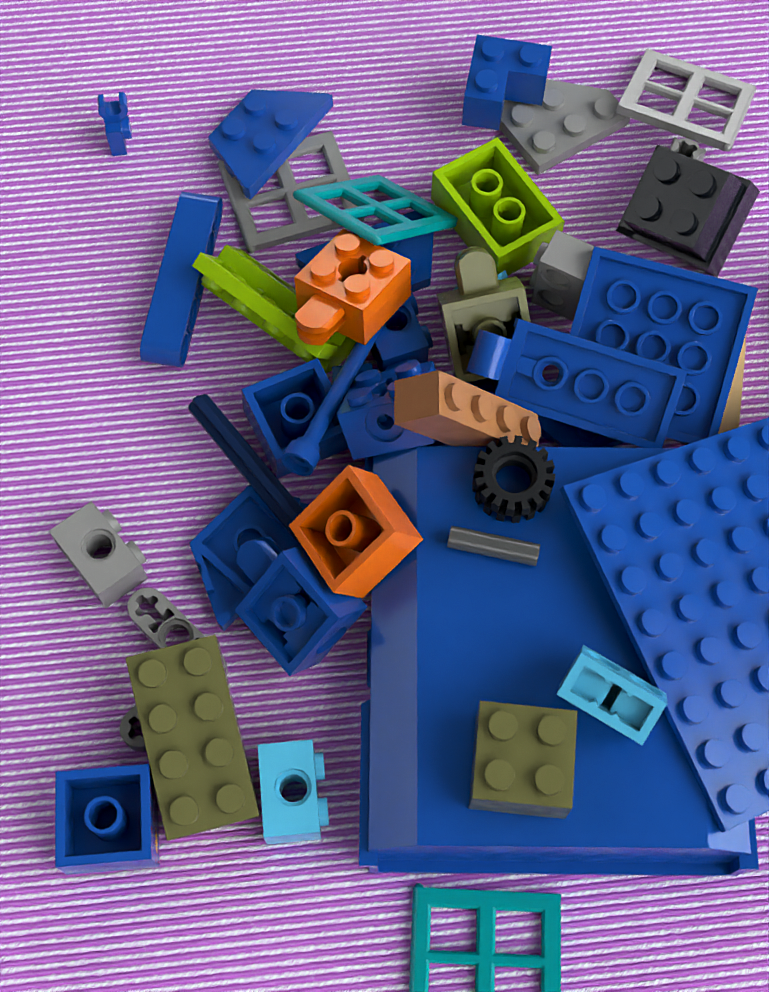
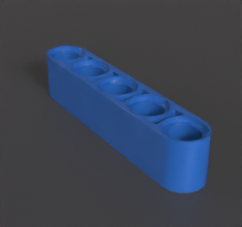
(178, 284)

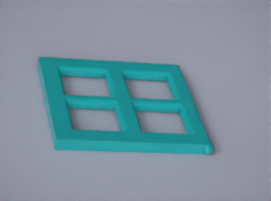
(353, 191)
(485, 958)

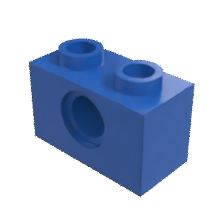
(408, 343)

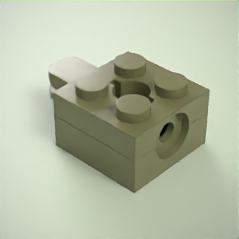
(478, 304)

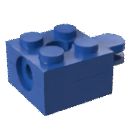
(369, 411)
(277, 608)

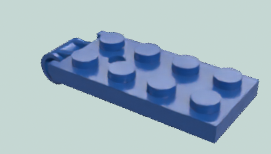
(596, 384)

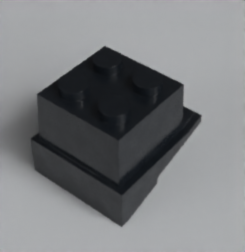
(688, 210)

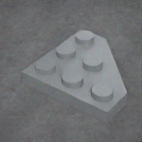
(564, 124)

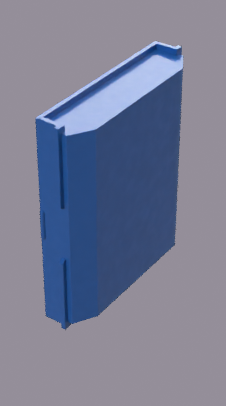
(506, 631)

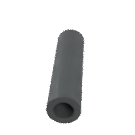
(493, 545)

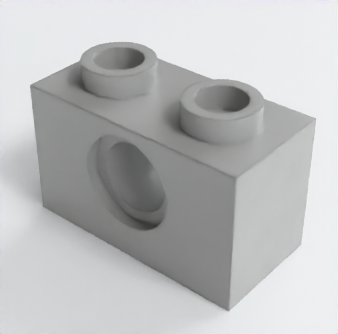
(108, 576)

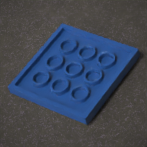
(674, 320)

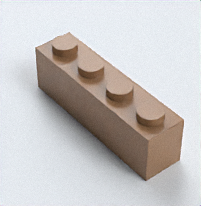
(459, 412)

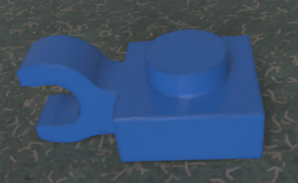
(116, 123)

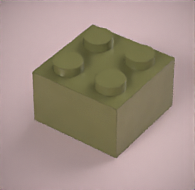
(523, 760)

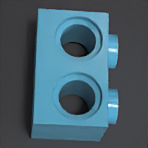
(612, 695)

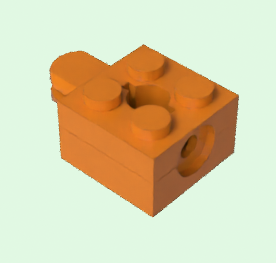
(350, 290)

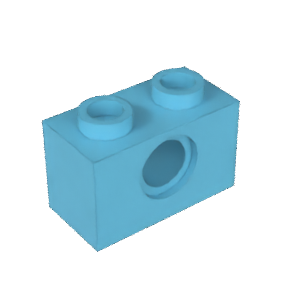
(284, 764)

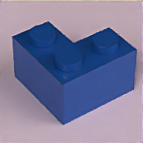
(502, 72)

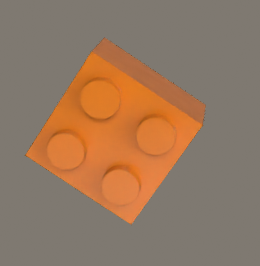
(355, 532)

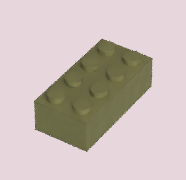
(192, 737)

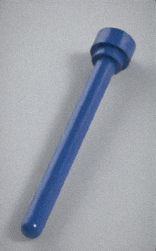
(303, 453)

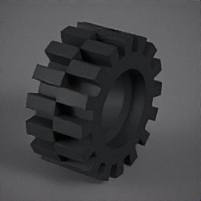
(517, 455)

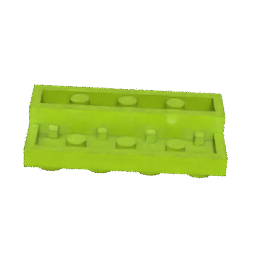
(266, 302)

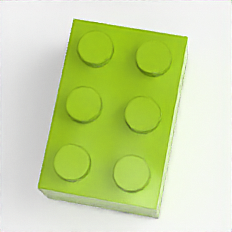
(496, 205)

